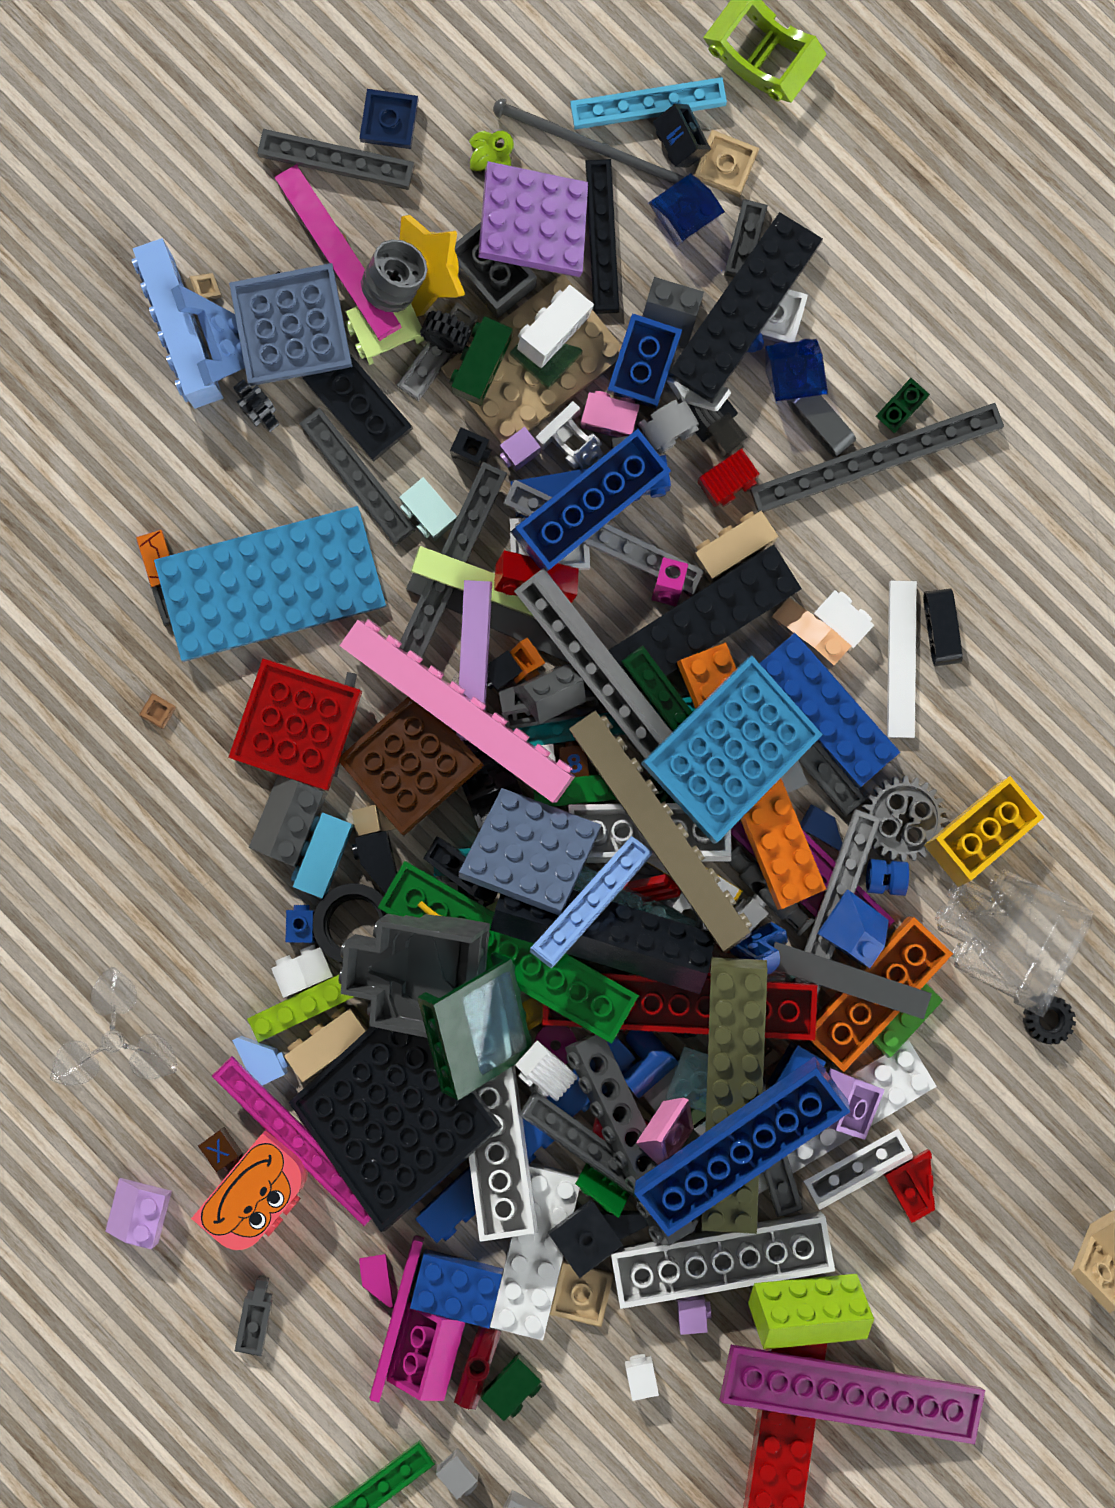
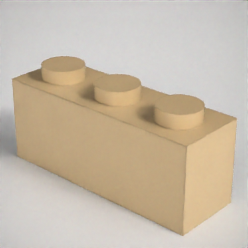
(735, 545)
(325, 1043)

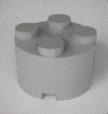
(669, 424)

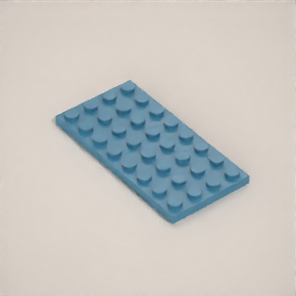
(269, 583)

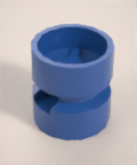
(896, 879)

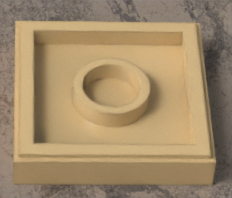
(726, 163)
(583, 1297)

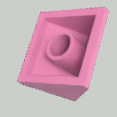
(667, 1130)

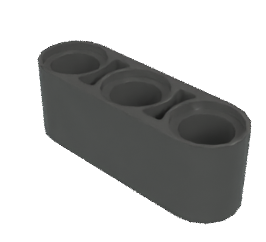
(823, 423)

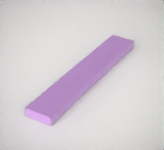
(475, 639)

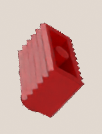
(728, 478)

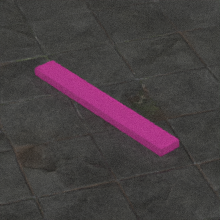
(334, 248)
(288, 1131)

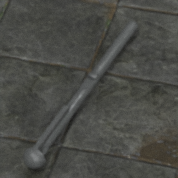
(501, 108)

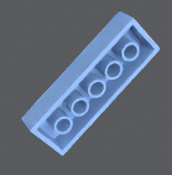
(177, 329)

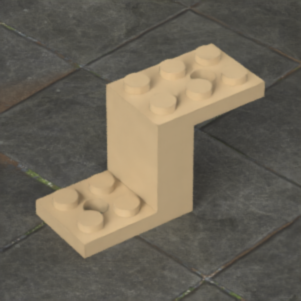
(1096, 1261)

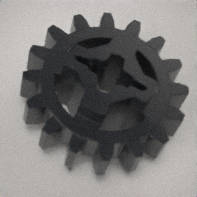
(256, 405)

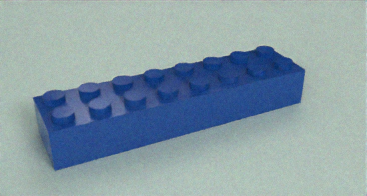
(741, 1146)

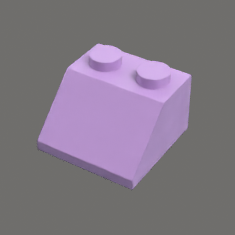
(863, 1104)
(138, 1213)

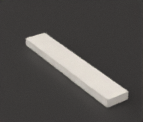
(901, 659)

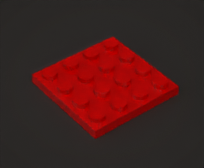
(295, 724)

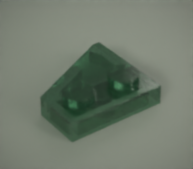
(553, 368)

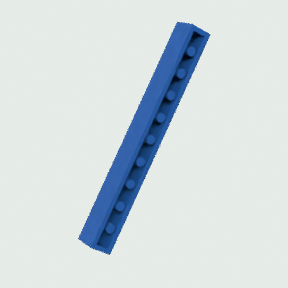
(457, 1199)

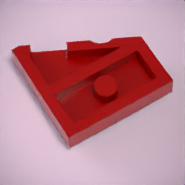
(914, 1186)

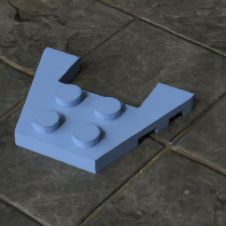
(220, 334)

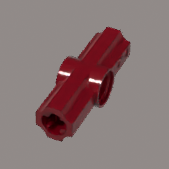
(471, 1380)

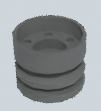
(393, 275)

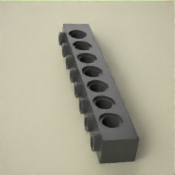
(629, 1121)

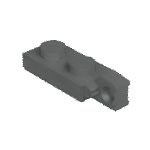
(254, 1319)

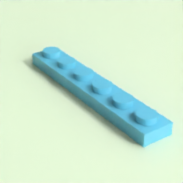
(646, 103)

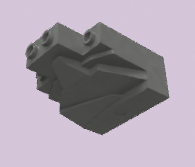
(408, 960)

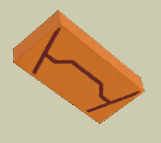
(152, 547)

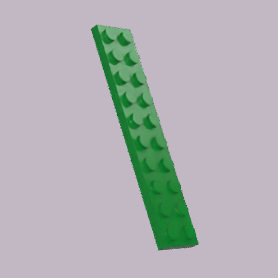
(566, 988)

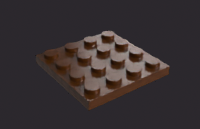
(409, 764)

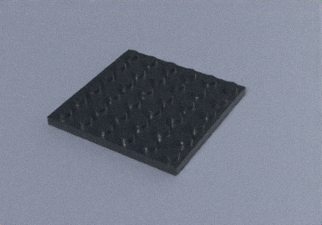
(389, 1122)

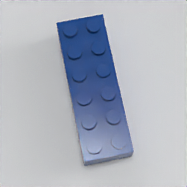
(590, 501)
(847, 730)

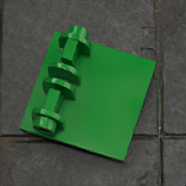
(602, 1190)

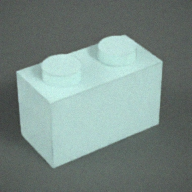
(428, 509)

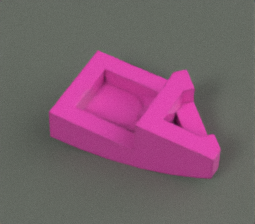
(376, 1278)

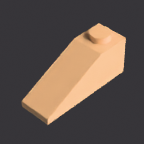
(818, 636)

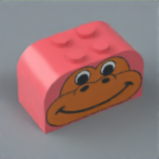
(253, 1195)

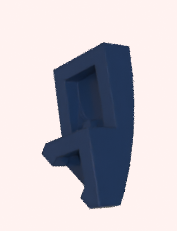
(822, 826)

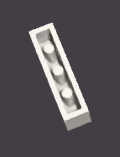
(858, 1169)

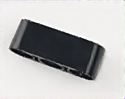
(942, 627)

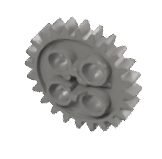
(926, 826)

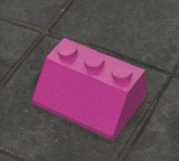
(425, 1354)

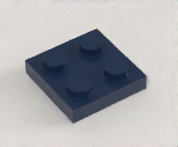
(389, 118)

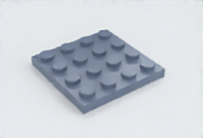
(290, 324)
(530, 851)

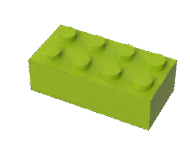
(810, 1311)

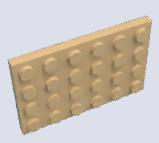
(516, 395)

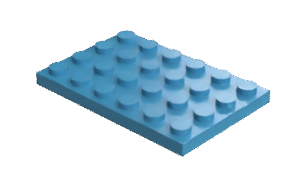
(732, 749)

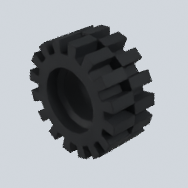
(445, 332)
(1060, 1031)

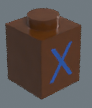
(221, 1150)

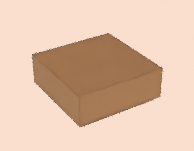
(157, 711)

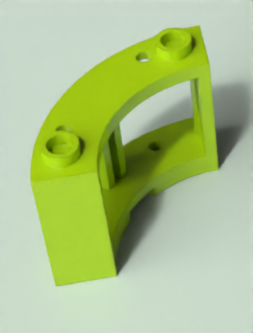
(805, 45)

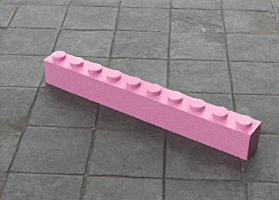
(457, 710)

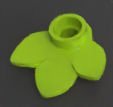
(487, 150)

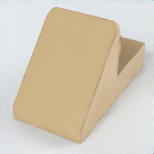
(370, 821)

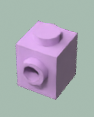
(519, 449)
(693, 1314)

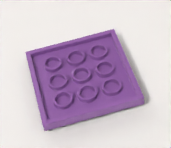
(533, 219)

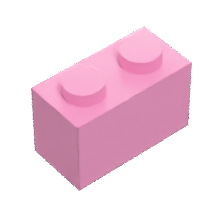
(609, 415)

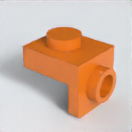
(528, 660)

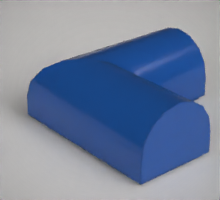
(761, 945)
(653, 1064)

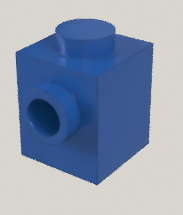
(300, 924)

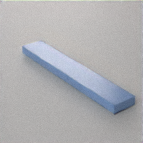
(591, 902)

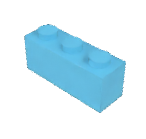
(322, 855)

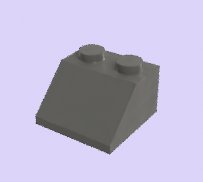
(674, 306)
(552, 692)

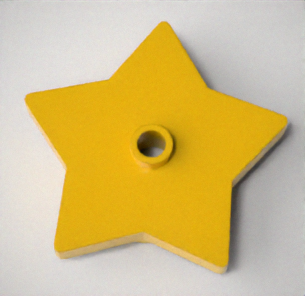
(441, 263)

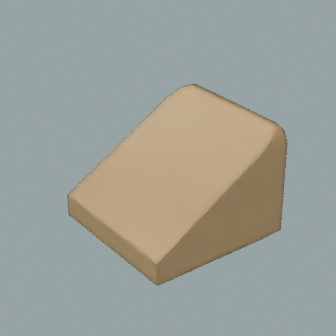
(204, 285)

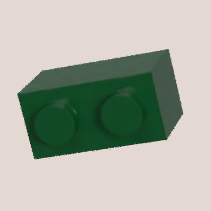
(512, 1387)

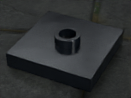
(585, 1238)

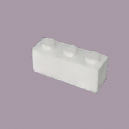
(554, 325)

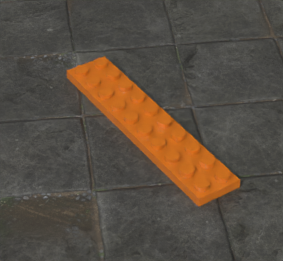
(772, 820)

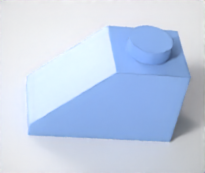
(261, 1059)

